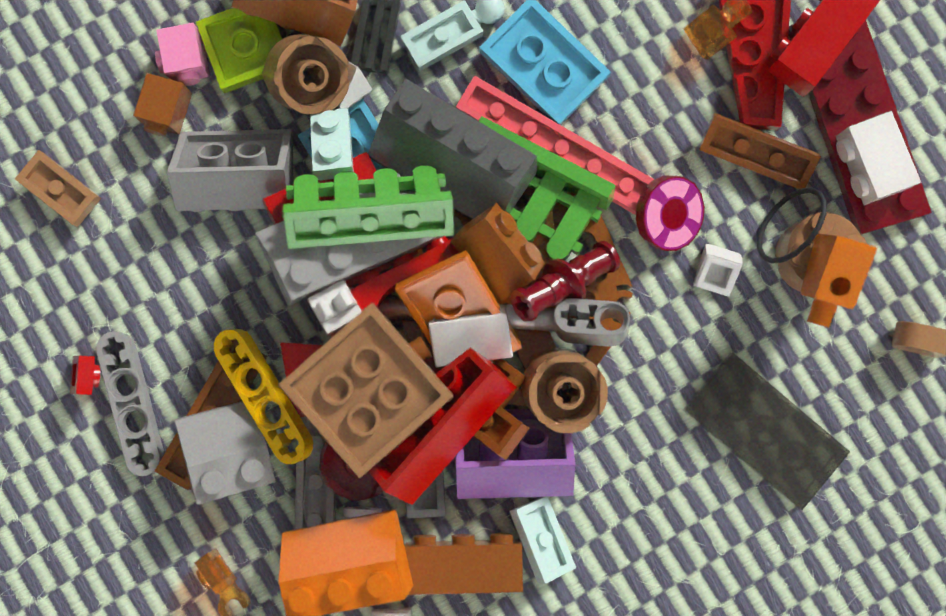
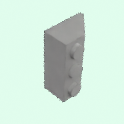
(230, 168)

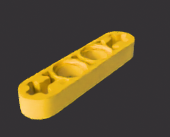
(258, 399)

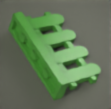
(558, 176)
(367, 219)

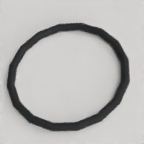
(823, 212)

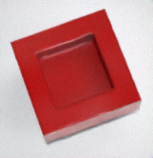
(84, 375)

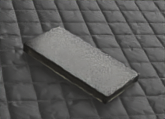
(766, 431)

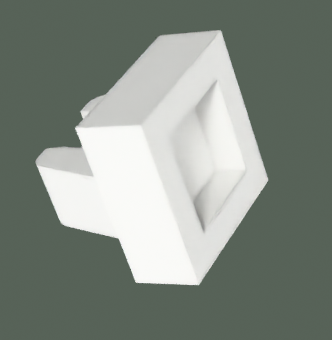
(334, 307)

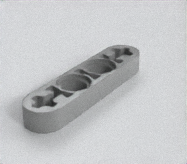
(124, 405)

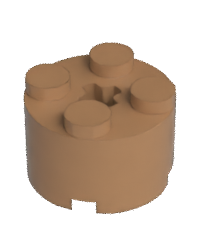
(326, 68)
(794, 270)
(579, 404)

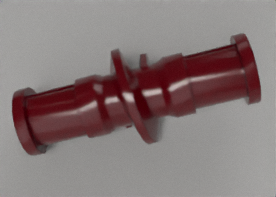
(564, 280)

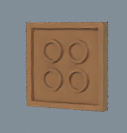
(366, 390)

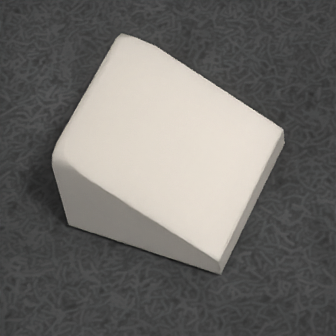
(357, 89)
(718, 270)

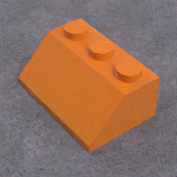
(344, 565)

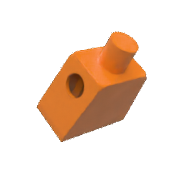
(839, 261)

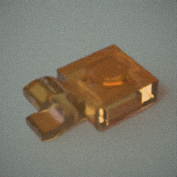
(713, 27)
(217, 575)

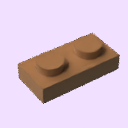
(58, 188)

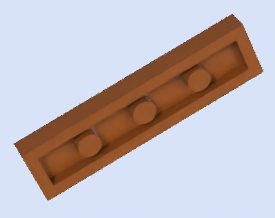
(215, 393)

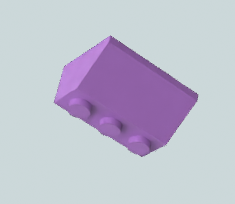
(536, 468)

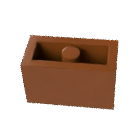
(499, 251)

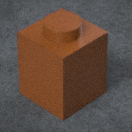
(162, 105)

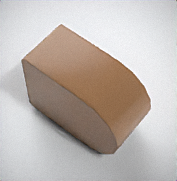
(920, 339)

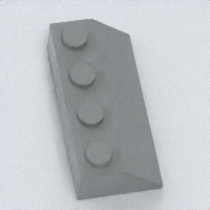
(314, 269)

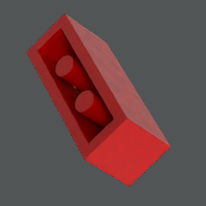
(818, 42)

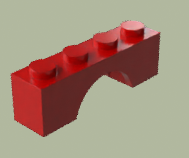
(376, 287)

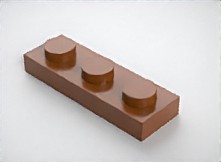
(759, 151)

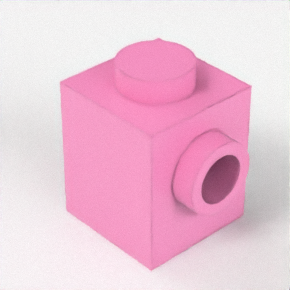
(182, 54)

